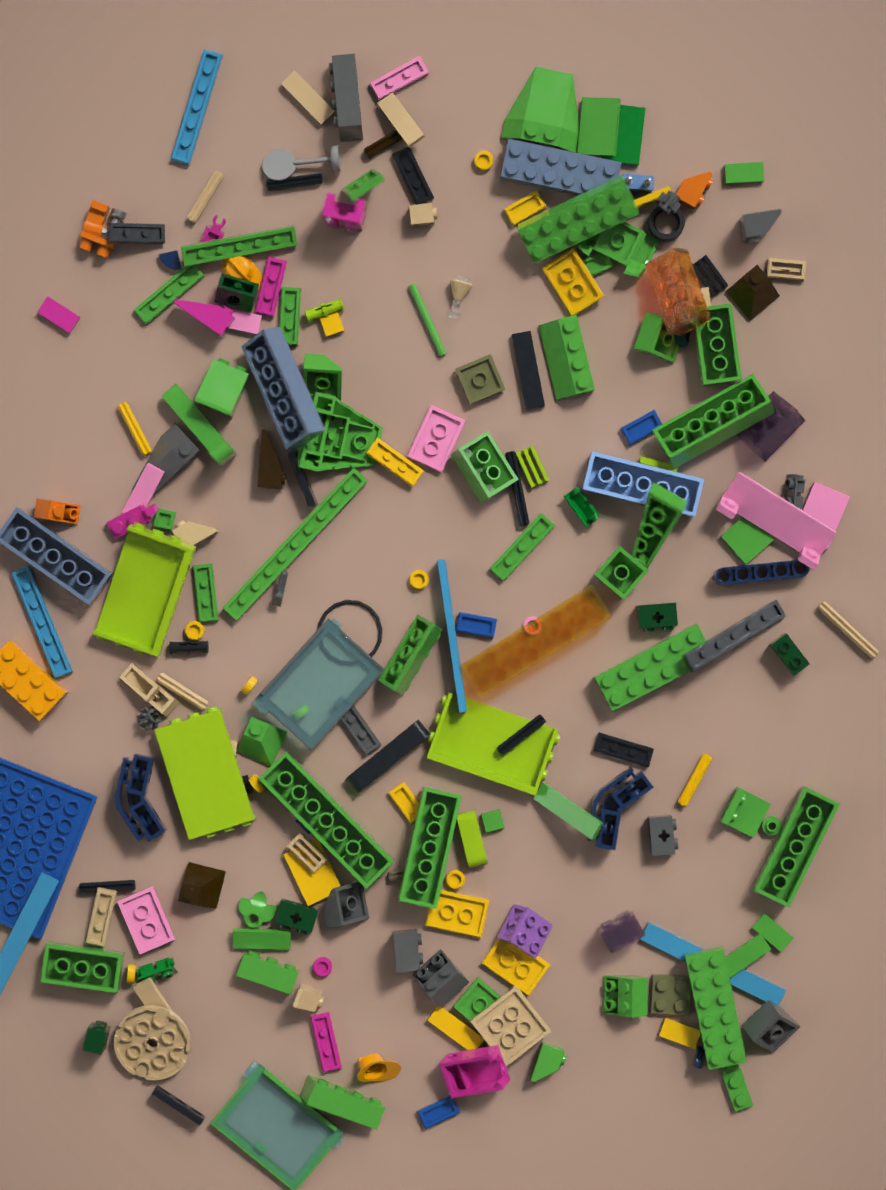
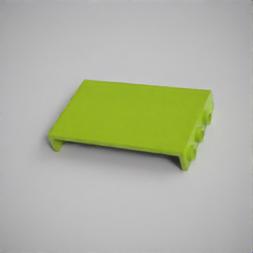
(145, 590)
(472, 738)
(204, 774)

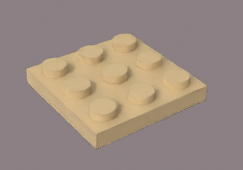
(511, 1025)

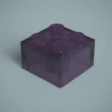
(621, 931)

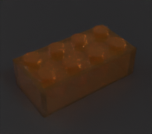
(677, 291)

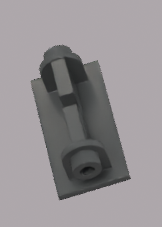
(794, 484)

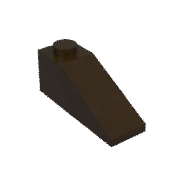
(270, 469)

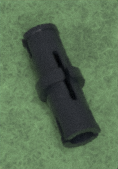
(189, 647)

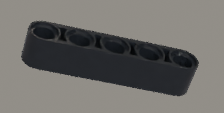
(388, 756)

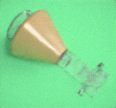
(460, 287)

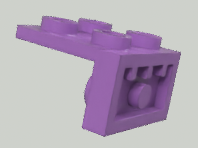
(525, 930)

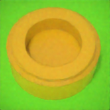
(483, 160)
(419, 579)
(194, 630)
(250, 683)
(256, 783)
(455, 879)
(131, 974)

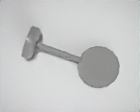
(281, 164)

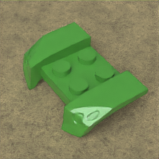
(624, 245)

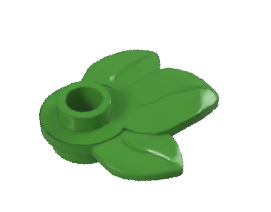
(258, 907)

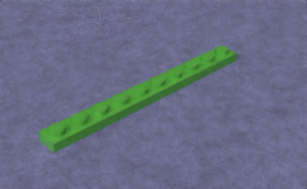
(295, 544)

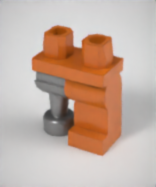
(95, 231)

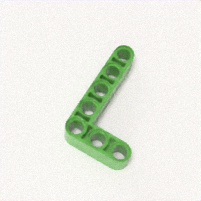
(199, 425)

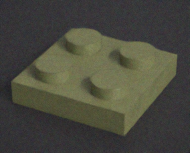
(480, 379)
(670, 994)

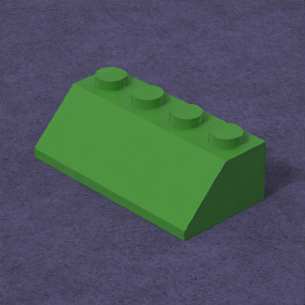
(566, 357)
(410, 654)

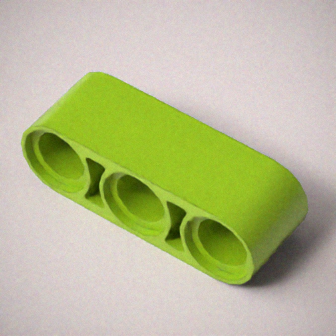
(471, 839)

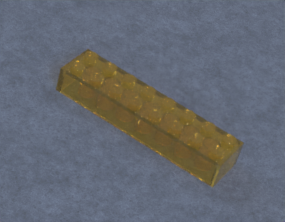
(536, 641)

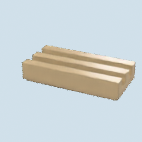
(786, 269)
(312, 847)

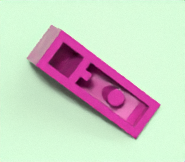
(212, 316)

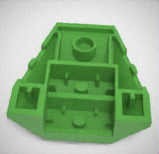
(545, 111)
(345, 437)

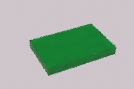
(629, 135)

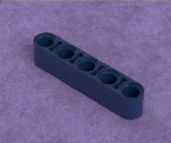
(752, 575)

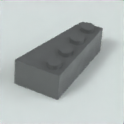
(347, 97)

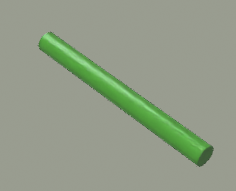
(427, 320)

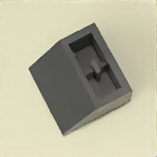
(440, 978)

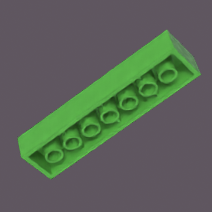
(326, 819)

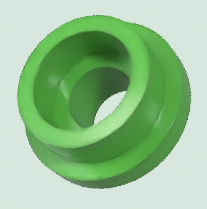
(767, 821)

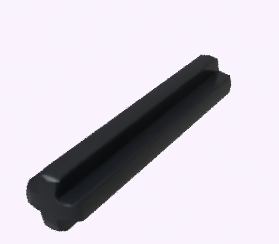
(295, 181)
(521, 734)
(91, 887)

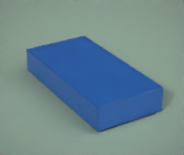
(641, 427)
(476, 624)
(438, 1111)

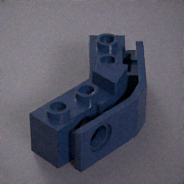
(137, 798)
(615, 803)

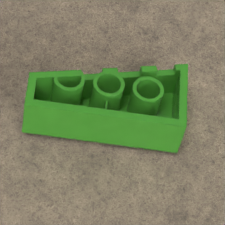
(658, 520)
(342, 1102)

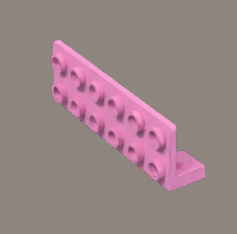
(777, 518)

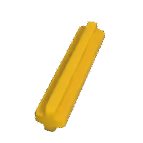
(134, 428)
(694, 780)

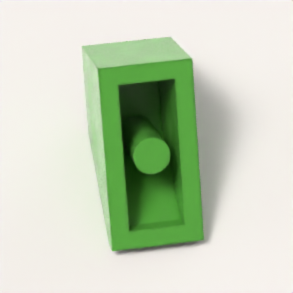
(547, 1061)

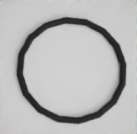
(363, 605)

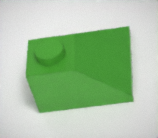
(322, 375)
(262, 741)

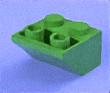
(625, 995)

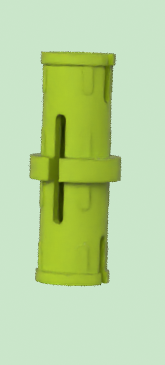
(324, 310)

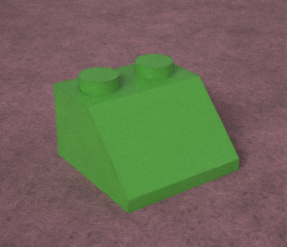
(655, 340)
(621, 572)

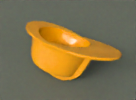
(242, 268)
(375, 1068)

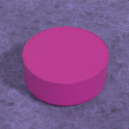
(322, 966)

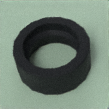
(665, 237)

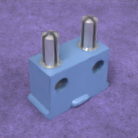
(639, 183)

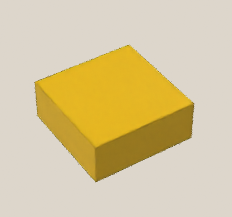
(332, 324)

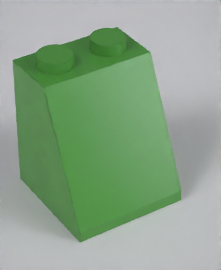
(222, 387)

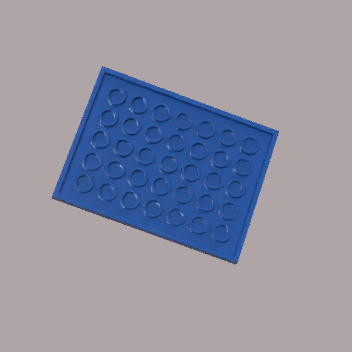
(38, 834)

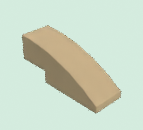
(149, 689)

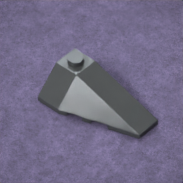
(171, 454)

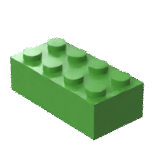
(718, 347)
(82, 967)

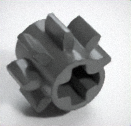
(668, 202)
(149, 718)

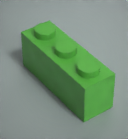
(268, 972)

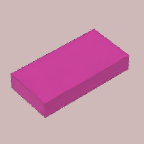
(58, 314)

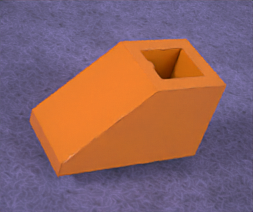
(692, 189)
(57, 511)

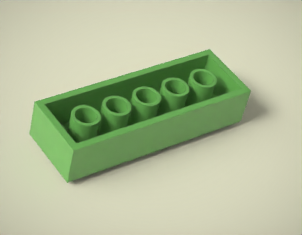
(578, 219)
(713, 421)
(648, 668)
(795, 846)
(429, 847)
(715, 1007)

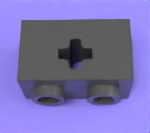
(656, 825)

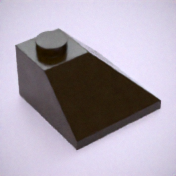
(753, 292)
(201, 885)

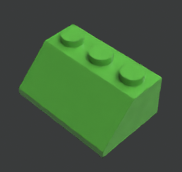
(484, 466)

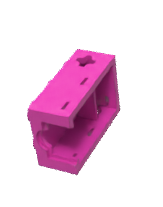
(344, 214)
(474, 1071)

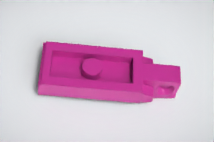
(138, 514)

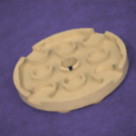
(157, 1024)

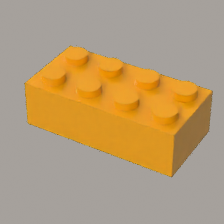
(28, 681)

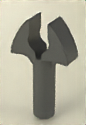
(280, 589)

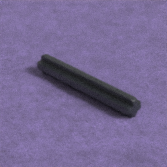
(518, 490)

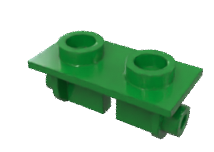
(584, 511)
(164, 970)

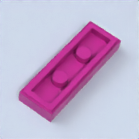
(271, 286)
(326, 1042)

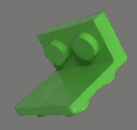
(745, 812)

